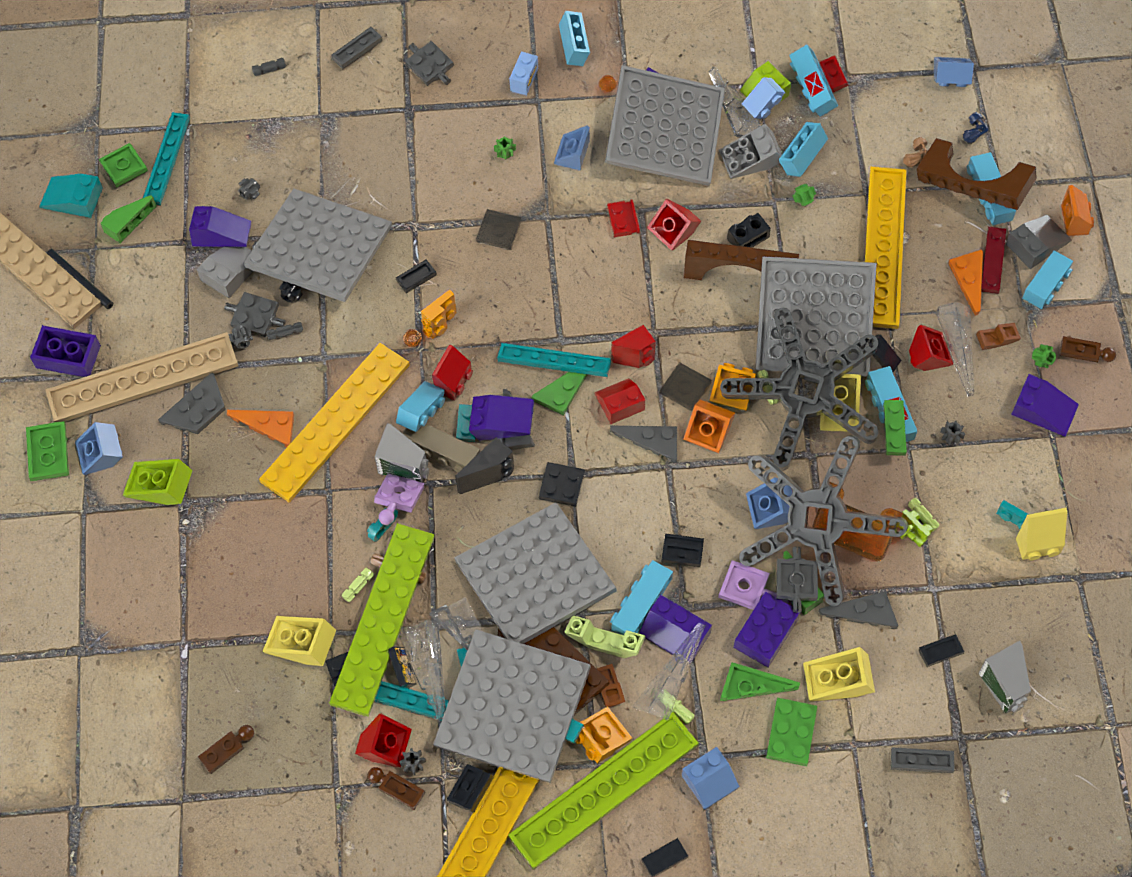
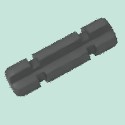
(268, 66)
(284, 330)

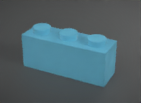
(574, 38)
(803, 149)
(1048, 280)
(420, 406)

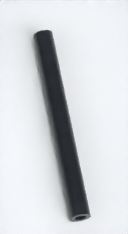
(105, 301)

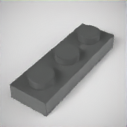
(356, 47)
(922, 760)

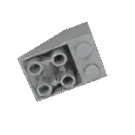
(751, 153)

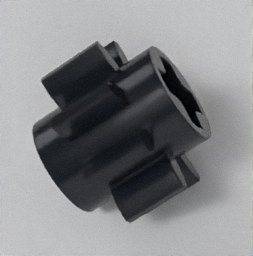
(290, 292)

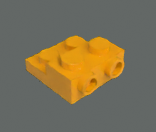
(437, 313)
(728, 371)
(602, 735)

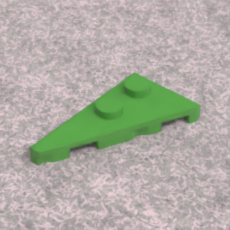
(560, 393)
(750, 682)

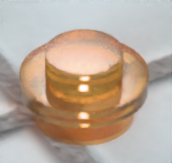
(607, 83)
(412, 338)

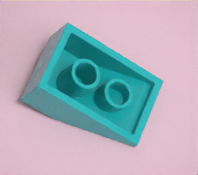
(72, 194)

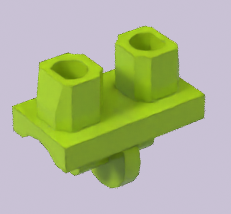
(916, 531)

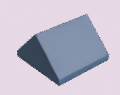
(573, 148)

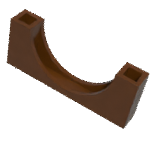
(1005, 191)
(704, 256)

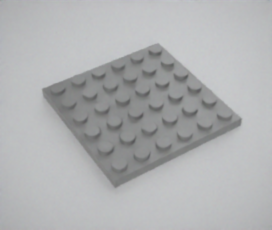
(665, 125)
(318, 245)
(828, 305)
(535, 575)
(512, 705)

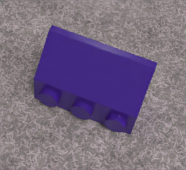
(670, 625)

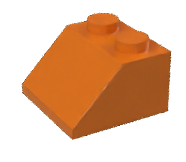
(1076, 212)
(709, 425)

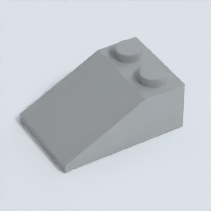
(225, 269)

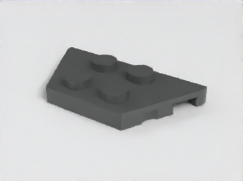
(196, 408)

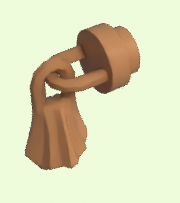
(911, 160)

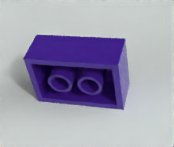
(65, 351)
(766, 629)

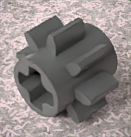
(249, 188)
(240, 337)
(956, 429)
(407, 761)

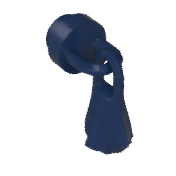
(972, 135)

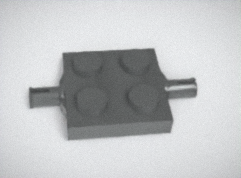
(429, 63)
(255, 313)
(796, 579)

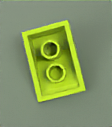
(158, 481)

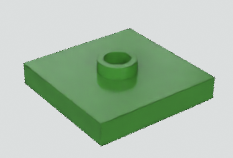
(123, 165)

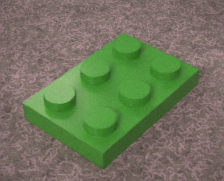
(47, 451)
(791, 731)

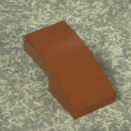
(1000, 336)
(613, 693)

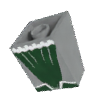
(400, 456)
(1007, 677)

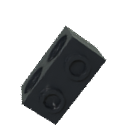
(751, 236)

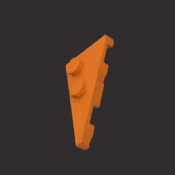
(968, 274)
(274, 424)

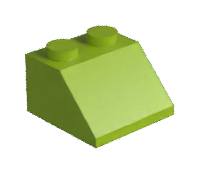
(769, 71)

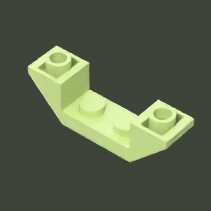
(602, 640)

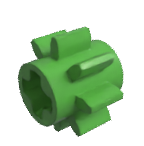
(504, 147)
(804, 194)
(1044, 356)

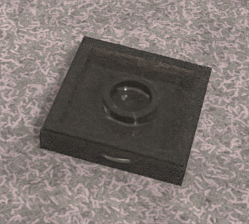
(498, 229)
(685, 386)

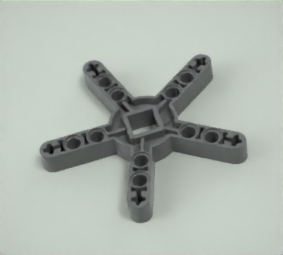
(801, 407)
(838, 517)

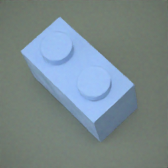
(523, 73)
(763, 98)

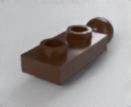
(1085, 350)
(226, 748)
(396, 787)

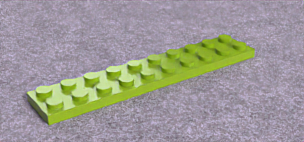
(382, 620)
(602, 790)

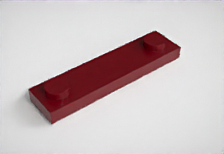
(993, 260)

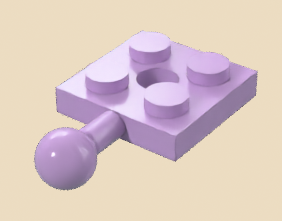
(388, 497)
(745, 597)

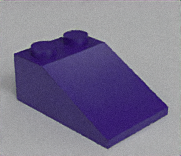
(218, 228)
(1045, 406)
(500, 417)

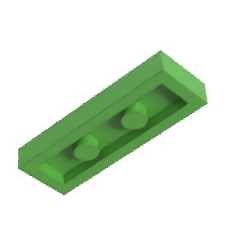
(894, 427)

